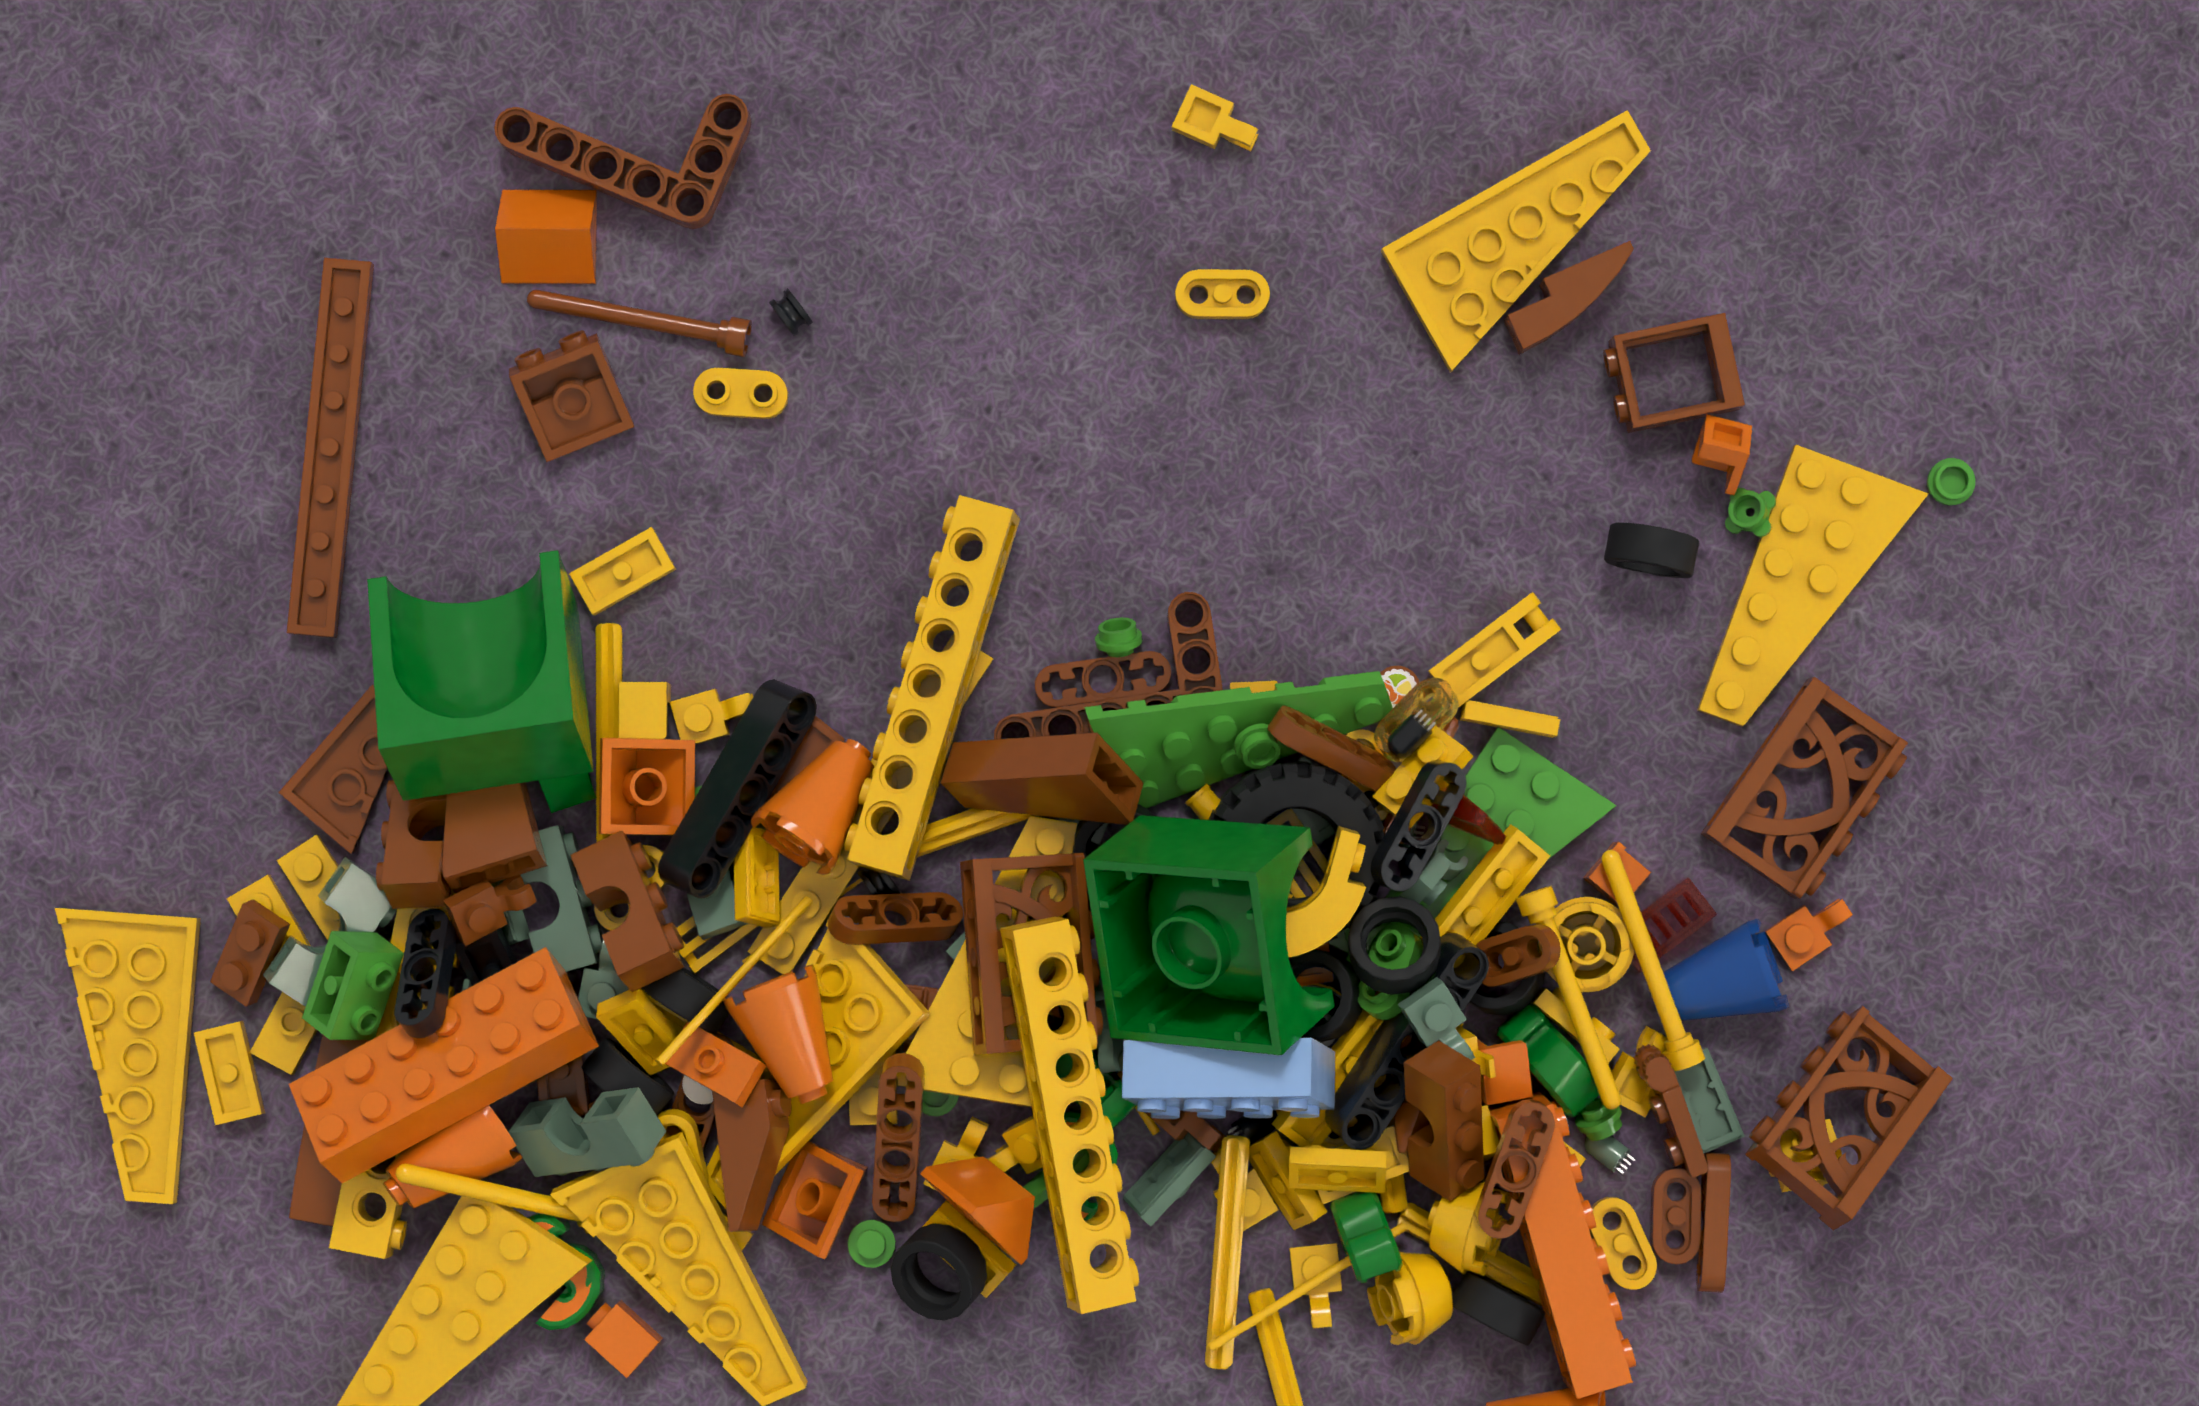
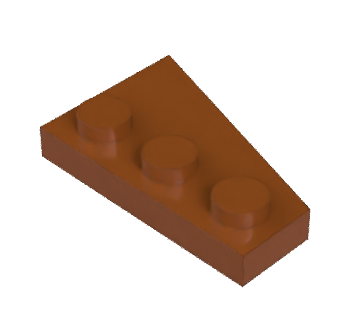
(342, 776)

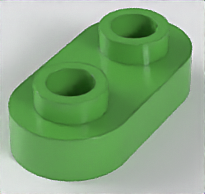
(1406, 953)

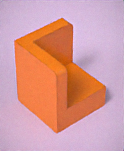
(1724, 447)
(1635, 871)
(1511, 1071)

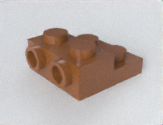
(570, 395)

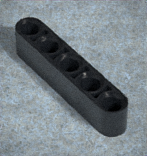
(737, 788)
(1386, 1057)

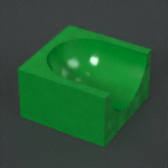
(480, 686)
(1198, 934)

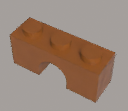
(412, 867)
(644, 944)
(1448, 1092)

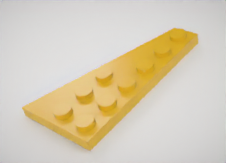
(1491, 248)
(1821, 543)
(137, 1019)
(865, 1022)
(946, 1037)
(681, 1252)
(467, 1294)

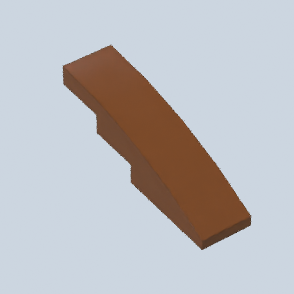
(315, 1188)

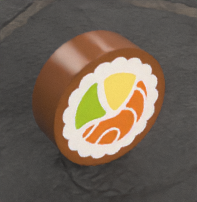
(1398, 682)

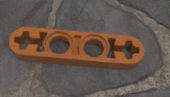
(900, 1138)

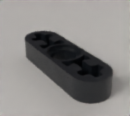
(1438, 820)
(435, 989)

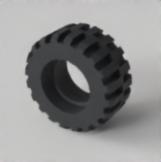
(1312, 789)

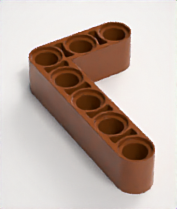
(631, 168)
(1182, 640)

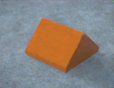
(547, 236)
(645, 785)
(814, 1198)
(988, 1201)

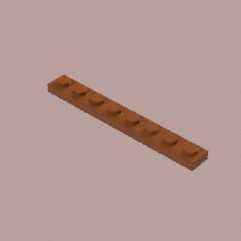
(330, 448)

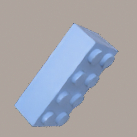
(1211, 1080)

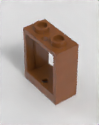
(1720, 359)

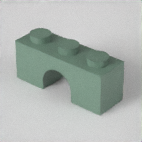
(360, 908)
(571, 935)
(613, 1133)

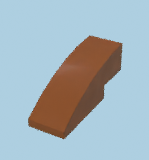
(1566, 297)

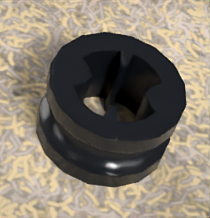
(790, 312)
(878, 882)

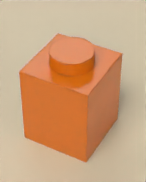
(621, 1337)

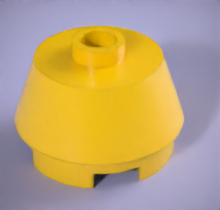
(1594, 942)
(1458, 1235)
(1413, 1299)

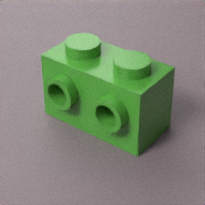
(352, 985)

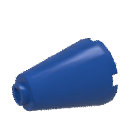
(1728, 977)

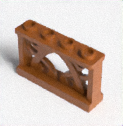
(1805, 723)
(982, 905)
(1908, 1105)

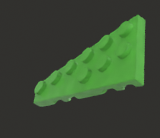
(1193, 737)
(1520, 790)

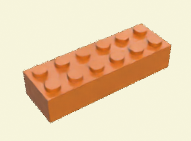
(412, 1088)
(1567, 1261)

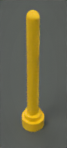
(1540, 910)
(1680, 1046)
(484, 1191)

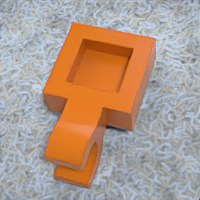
(1802, 935)

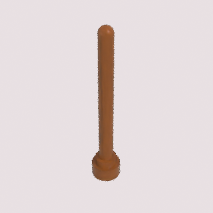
(728, 334)

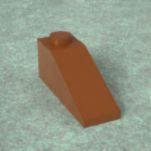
(750, 1150)

